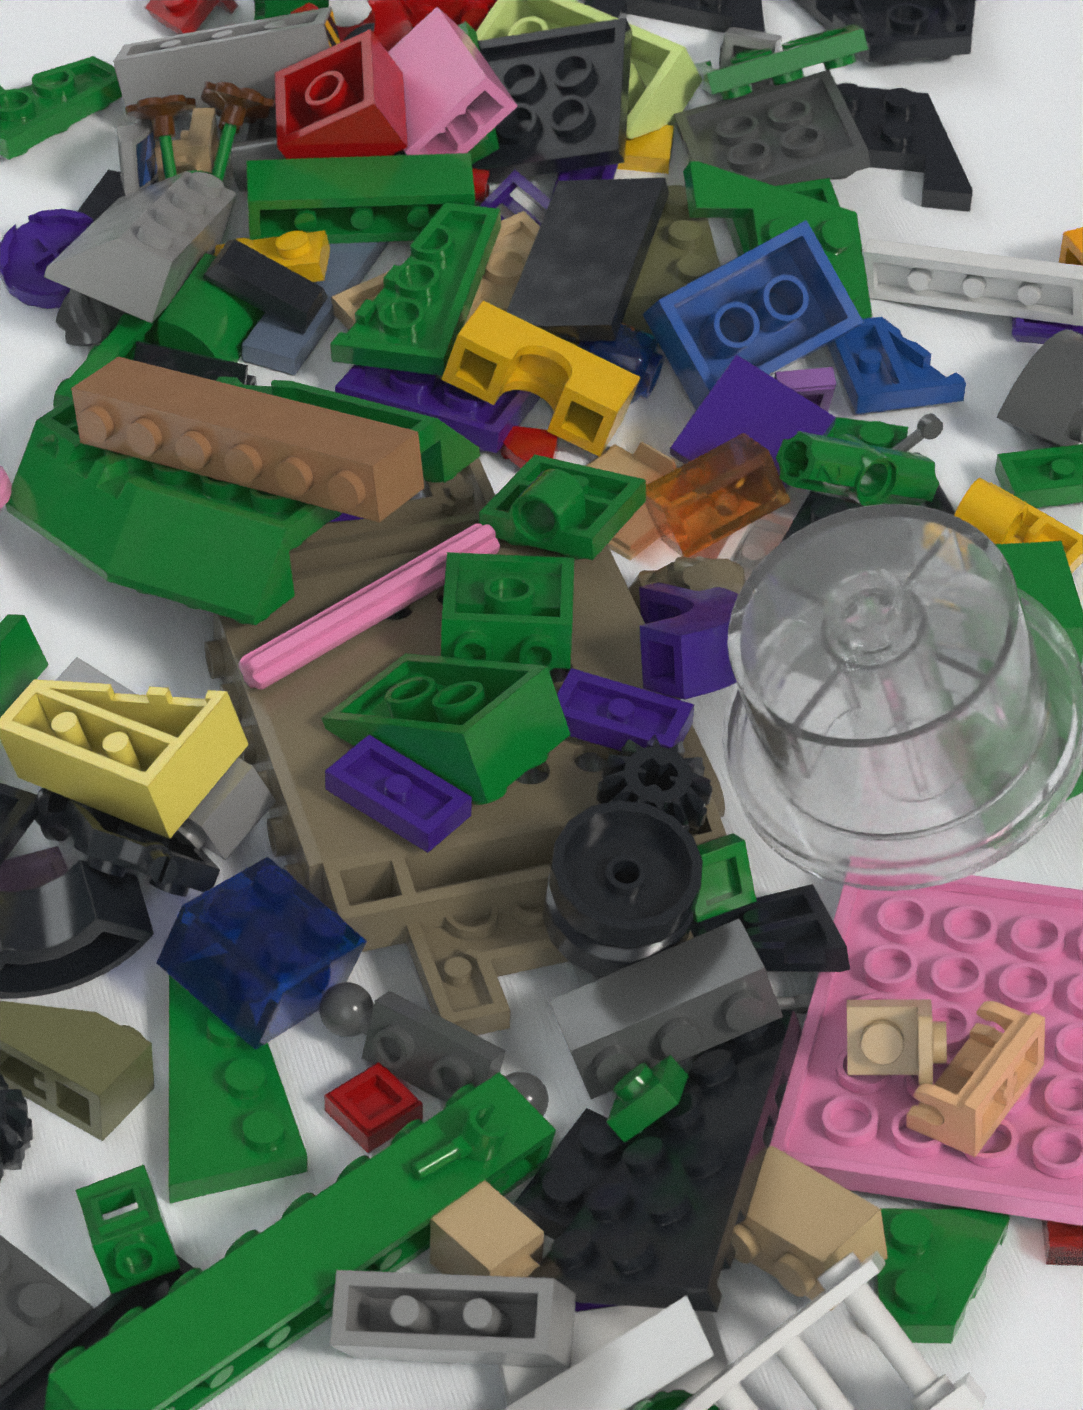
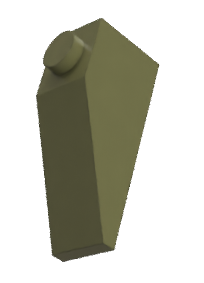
(75, 1064)

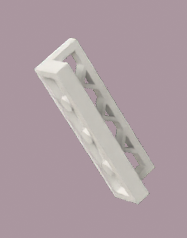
(974, 281)

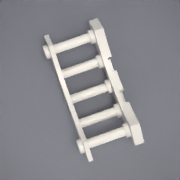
(848, 1283)

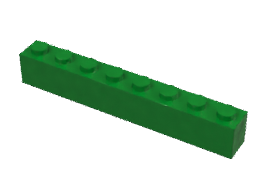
(283, 1280)

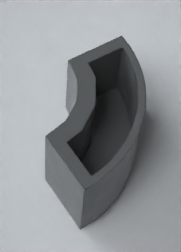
(1050, 392)

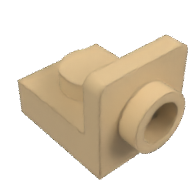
(196, 146)
(894, 1038)

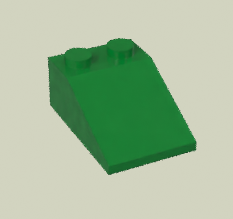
(458, 719)

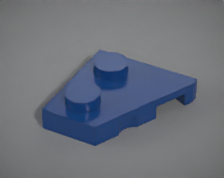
(890, 371)

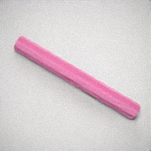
(361, 610)

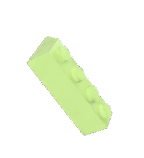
(660, 69)

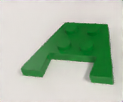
(773, 210)

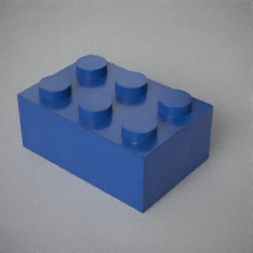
(762, 306)

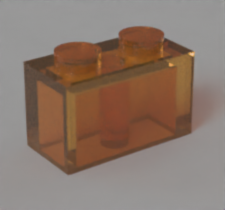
(715, 495)

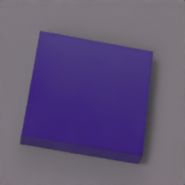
(750, 404)

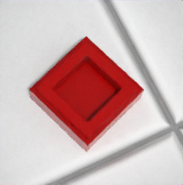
(372, 1106)

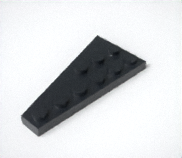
(683, 1185)

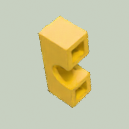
(506, 354)

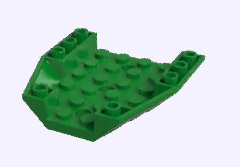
(187, 532)

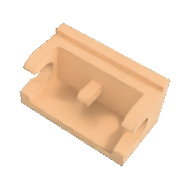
(981, 1080)

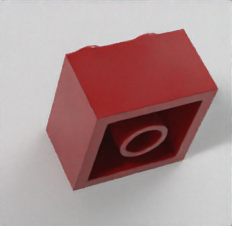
(342, 103)

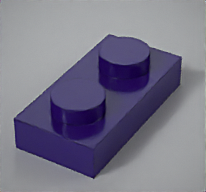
(614, 712)
(398, 793)

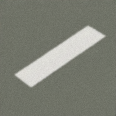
(628, 1366)

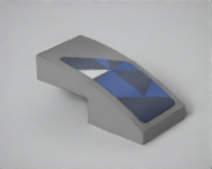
(137, 155)

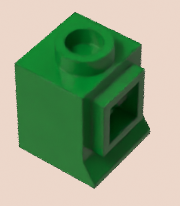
(132, 1244)

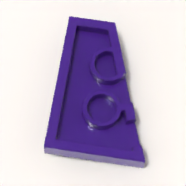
(427, 395)

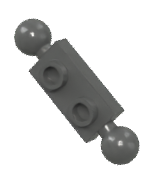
(420, 1044)

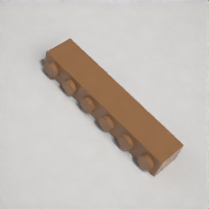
(249, 438)

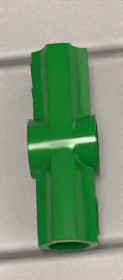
(856, 470)

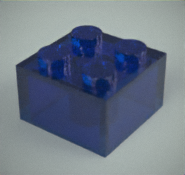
(260, 951)

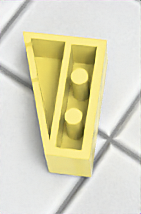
(122, 752)

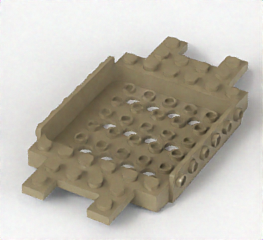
(480, 893)

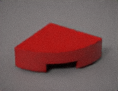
(525, 442)

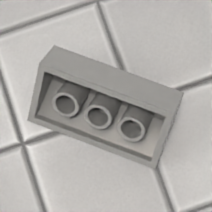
(147, 244)

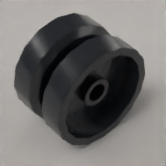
(621, 886)

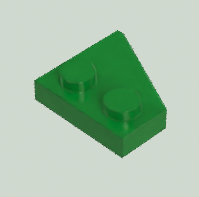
(935, 1267)

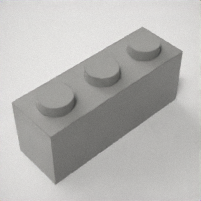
(453, 1318)

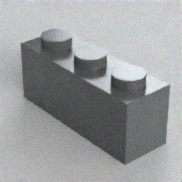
(666, 1007)

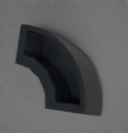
(69, 931)

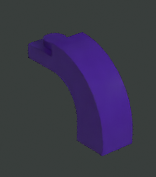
(685, 639)

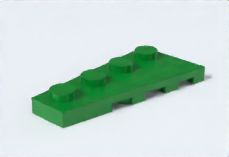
(224, 1107)

